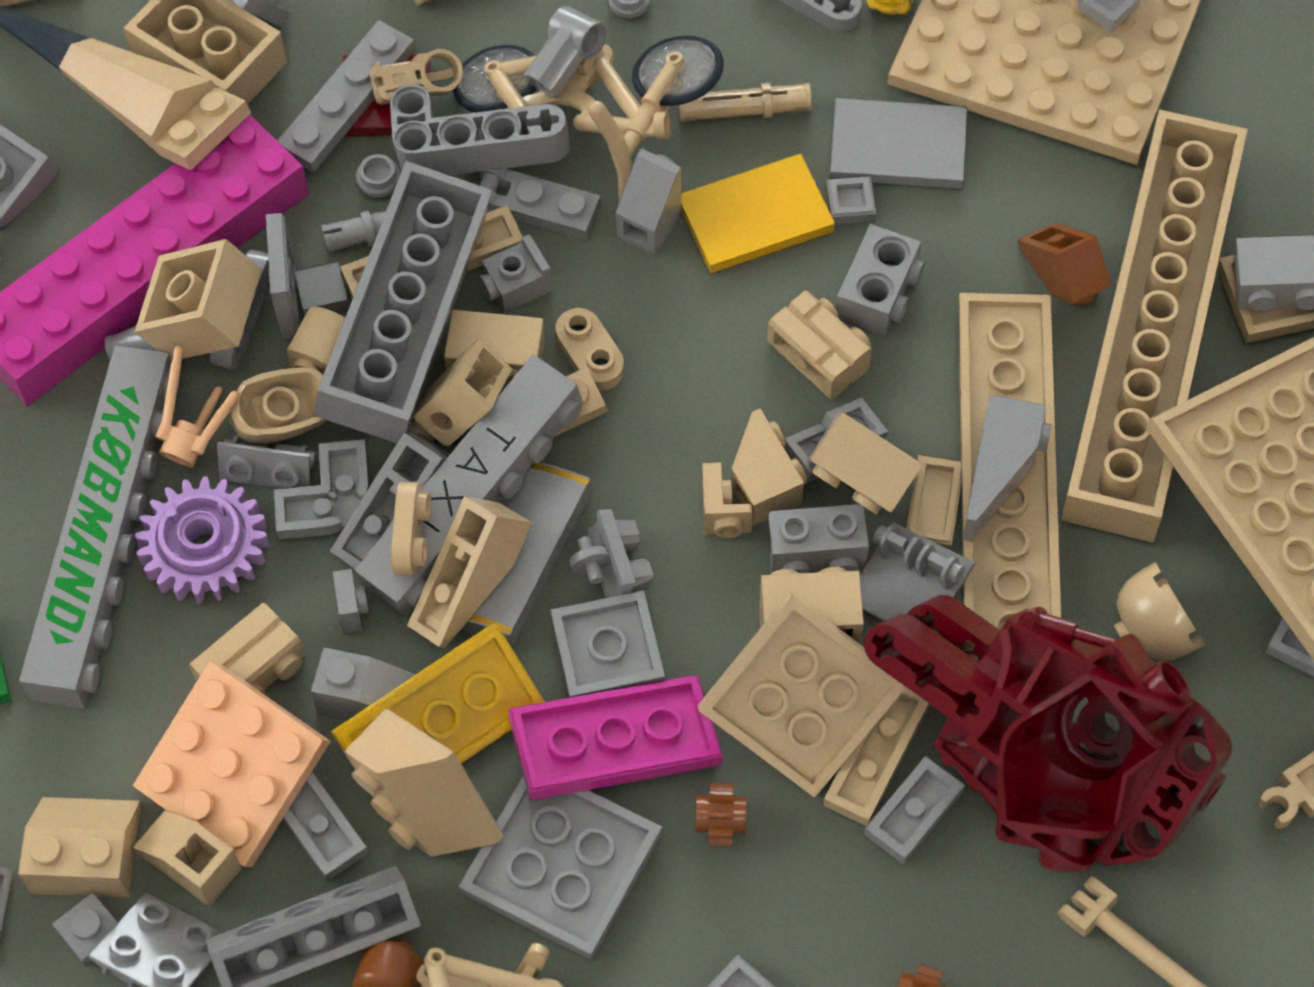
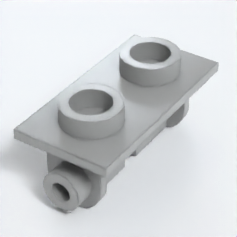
(259, 466)

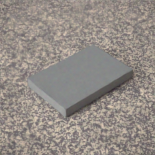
(899, 143)

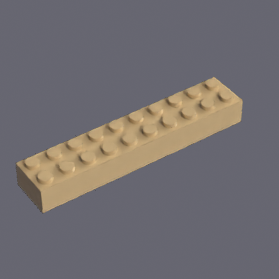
(1154, 324)

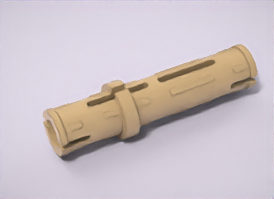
(751, 101)

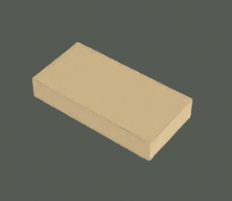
(935, 500)

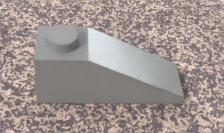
(1005, 457)
(411, 460)
(352, 682)

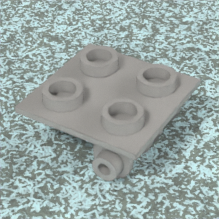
(908, 572)
(155, 946)

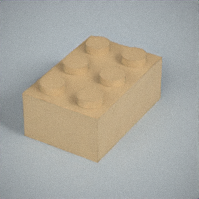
(209, 41)

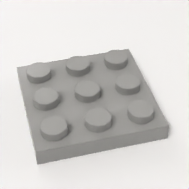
(562, 865)

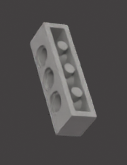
(314, 931)

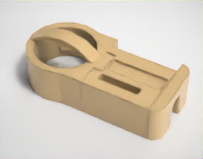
(390, 77)

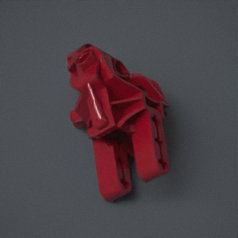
(1015, 738)

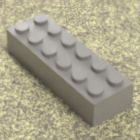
(402, 303)

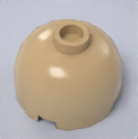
(1155, 617)

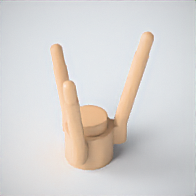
(188, 440)

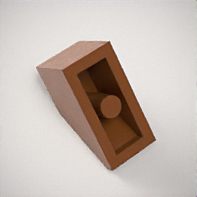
(1067, 262)

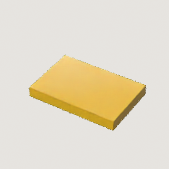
(756, 213)

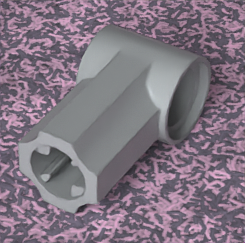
(570, 40)

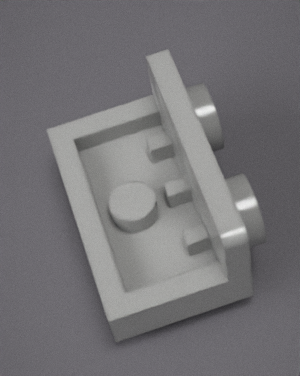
(818, 539)

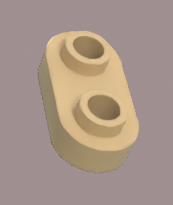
(588, 345)
(408, 547)

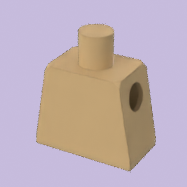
(461, 395)

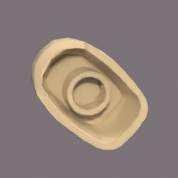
(276, 405)

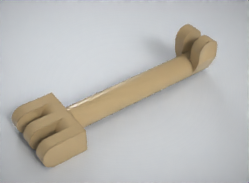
(1098, 914)

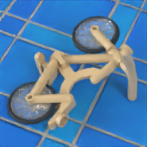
(664, 76)

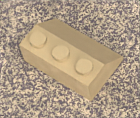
(420, 788)

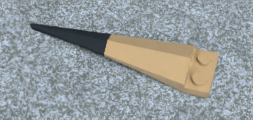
(163, 105)

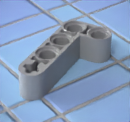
(531, 132)

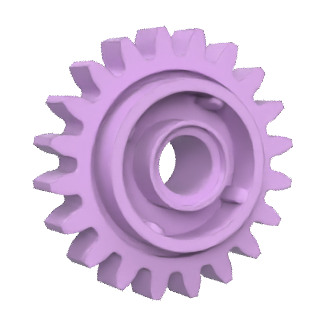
(170, 534)

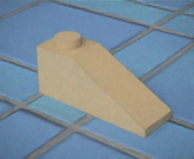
(468, 568)

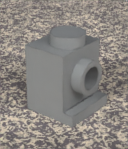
(516, 275)

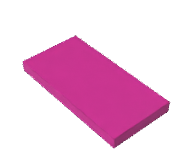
(613, 737)

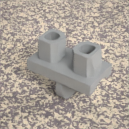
(605, 557)

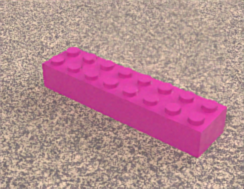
(99, 279)

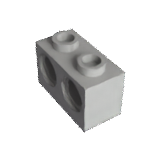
(872, 278)

